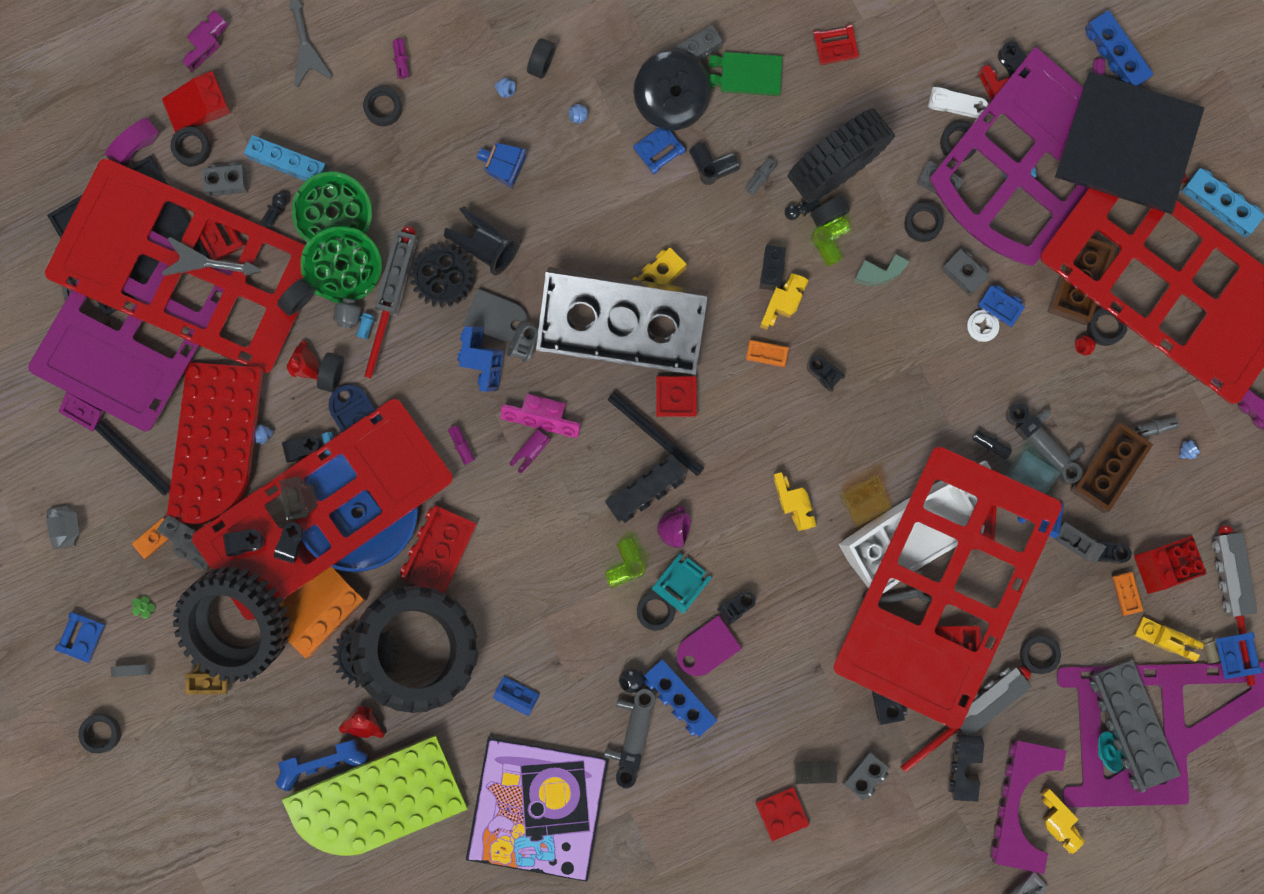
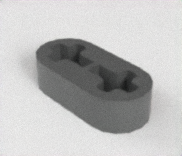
(133, 670)

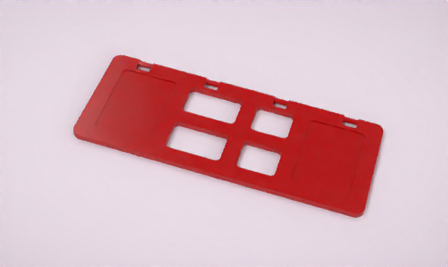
(390, 462)

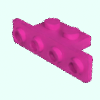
(541, 414)

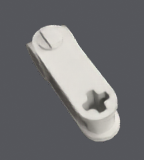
(955, 102)

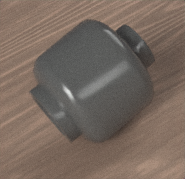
(346, 313)

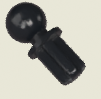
(279, 201)
(792, 211)

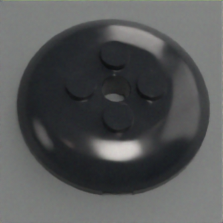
(654, 85)

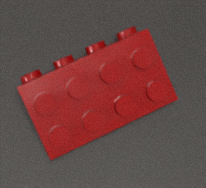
(438, 549)

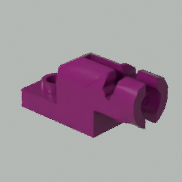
(204, 40)

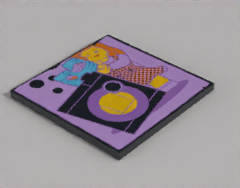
(537, 809)

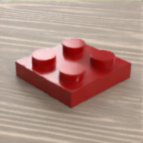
(676, 396)
(782, 814)

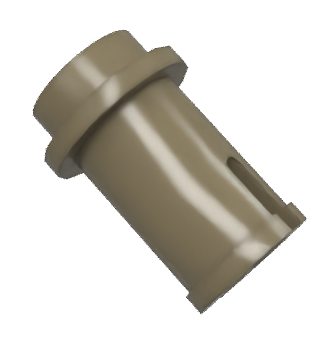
(1210, 649)

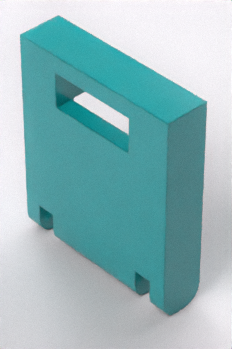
(683, 581)

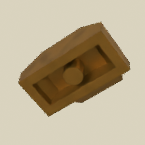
(201, 683)

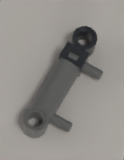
(1031, 430)
(635, 737)

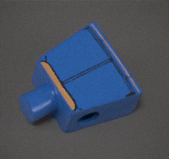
(503, 162)

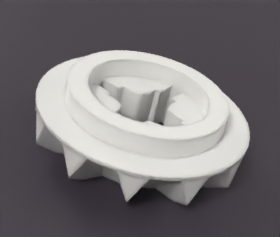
(987, 334)

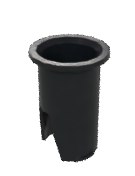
(487, 243)

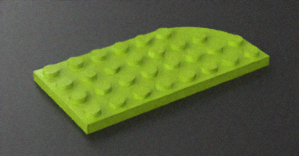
(377, 800)

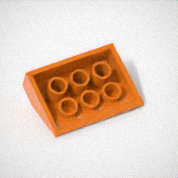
(320, 610)

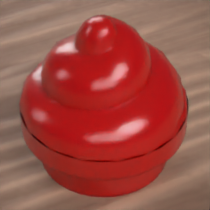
(1085, 345)

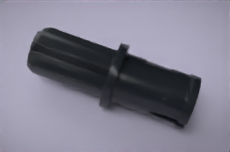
(992, 445)

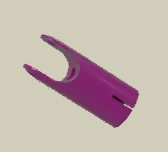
(530, 450)

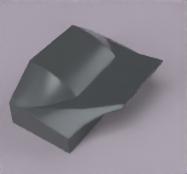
(62, 526)

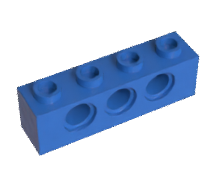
(1118, 40)
(705, 718)

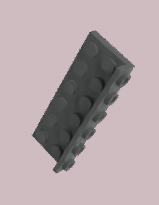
(1134, 726)

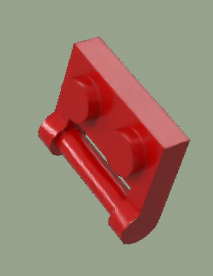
(837, 50)
(215, 242)

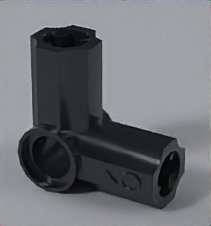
(704, 162)

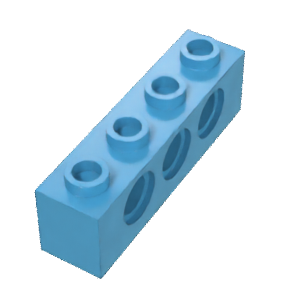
(283, 159)
(1211, 202)

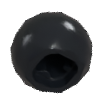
(631, 680)

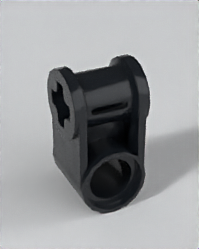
(1013, 60)
(826, 373)
(298, 448)
(239, 542)
(287, 546)
(1109, 553)
(736, 608)

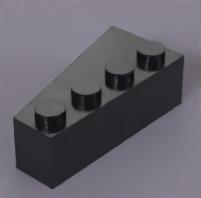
(646, 489)

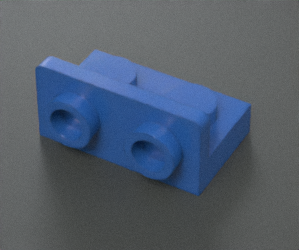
(1001, 306)

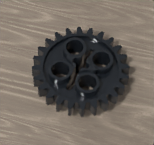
(433, 260)
(343, 655)

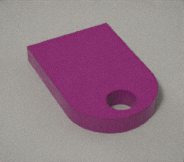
(708, 647)

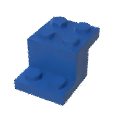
(480, 358)

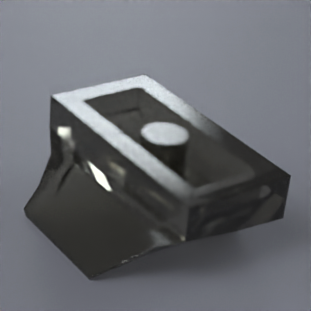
(298, 498)

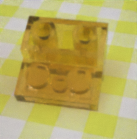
(865, 500)

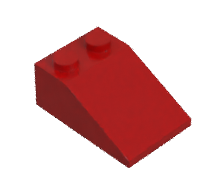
(196, 102)

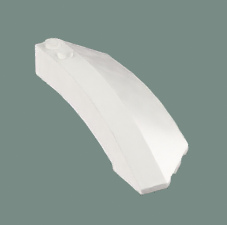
(868, 545)

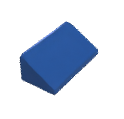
(516, 696)

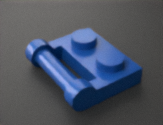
(655, 144)
(86, 638)
(1232, 657)

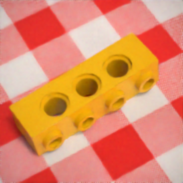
(665, 258)

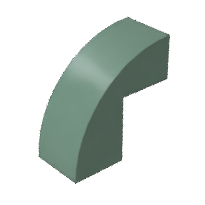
(874, 276)

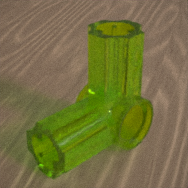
(827, 248)
(630, 557)

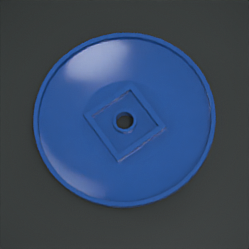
(376, 551)

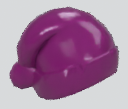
(674, 527)

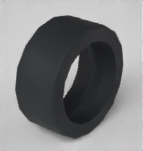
(541, 58)
(382, 91)
(957, 126)
(183, 133)
(928, 207)
(830, 211)
(295, 297)
(1092, 332)
(330, 372)
(652, 626)
(1055, 649)
(83, 733)

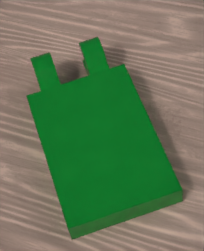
(747, 73)

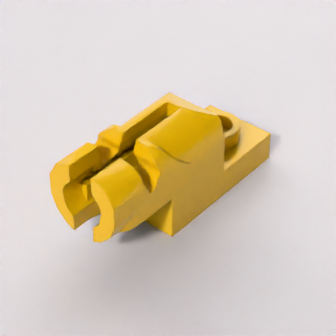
(785, 301)
(794, 502)
(1167, 638)
(1060, 822)

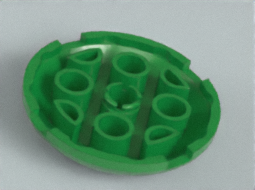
(327, 190)
(335, 281)

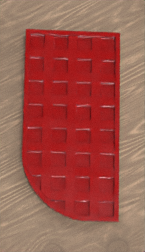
(214, 440)

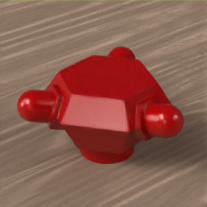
(303, 362)
(362, 724)

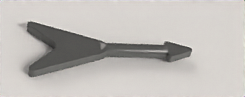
(307, 56)
(192, 260)

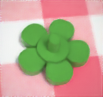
(142, 606)

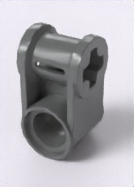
(523, 343)

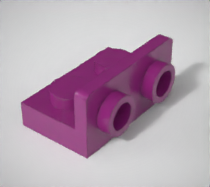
(80, 411)

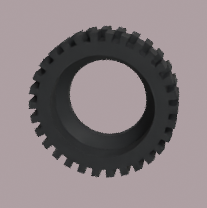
(841, 155)
(205, 643)

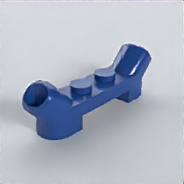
(292, 768)

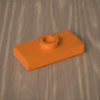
(767, 353)
(150, 541)
(1127, 593)

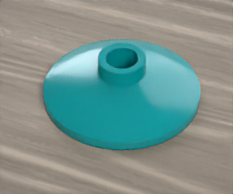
(1108, 752)

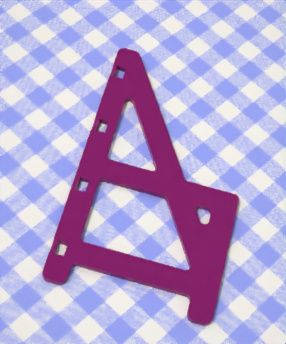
(1171, 678)

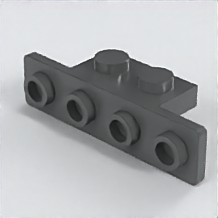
(182, 541)

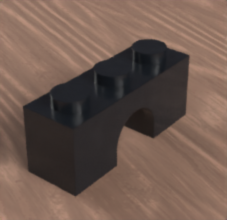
(967, 750)

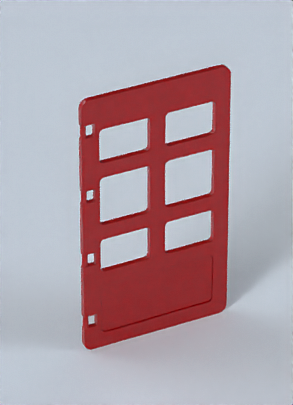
(113, 231)
(1231, 334)
(911, 660)

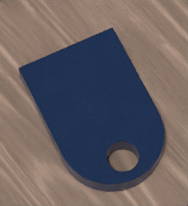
(353, 410)

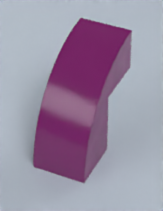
(130, 140)

